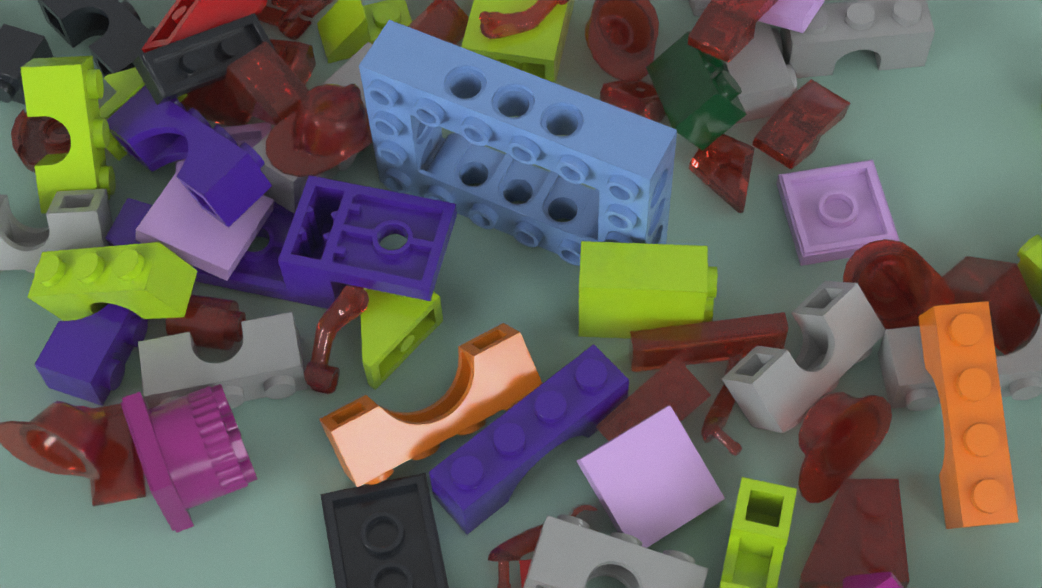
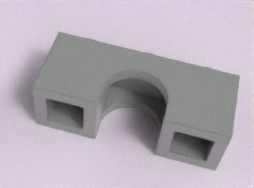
(893, 29)
(74, 220)
(836, 334)
(265, 365)
(573, 554)

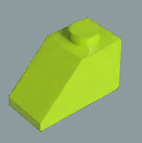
(393, 330)

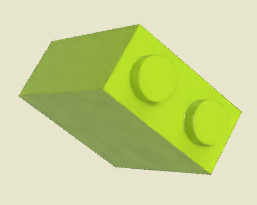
(532, 51)
(643, 287)

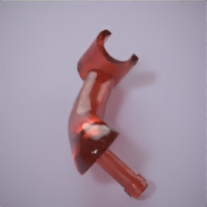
(288, 22)
(499, 25)
(345, 308)
(721, 410)
(522, 544)

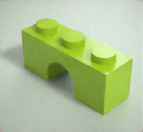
(69, 93)
(133, 276)
(758, 535)

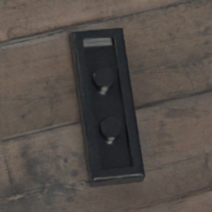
(198, 58)

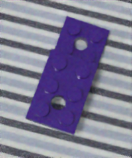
(337, 244)

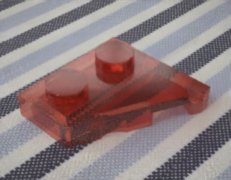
(859, 536)

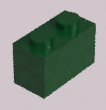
(696, 92)

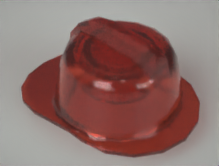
(622, 37)
(321, 132)
(897, 282)
(837, 438)
(59, 439)

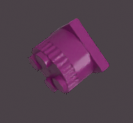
(188, 451)

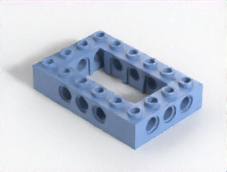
(420, 85)

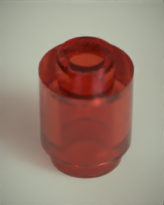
(210, 321)

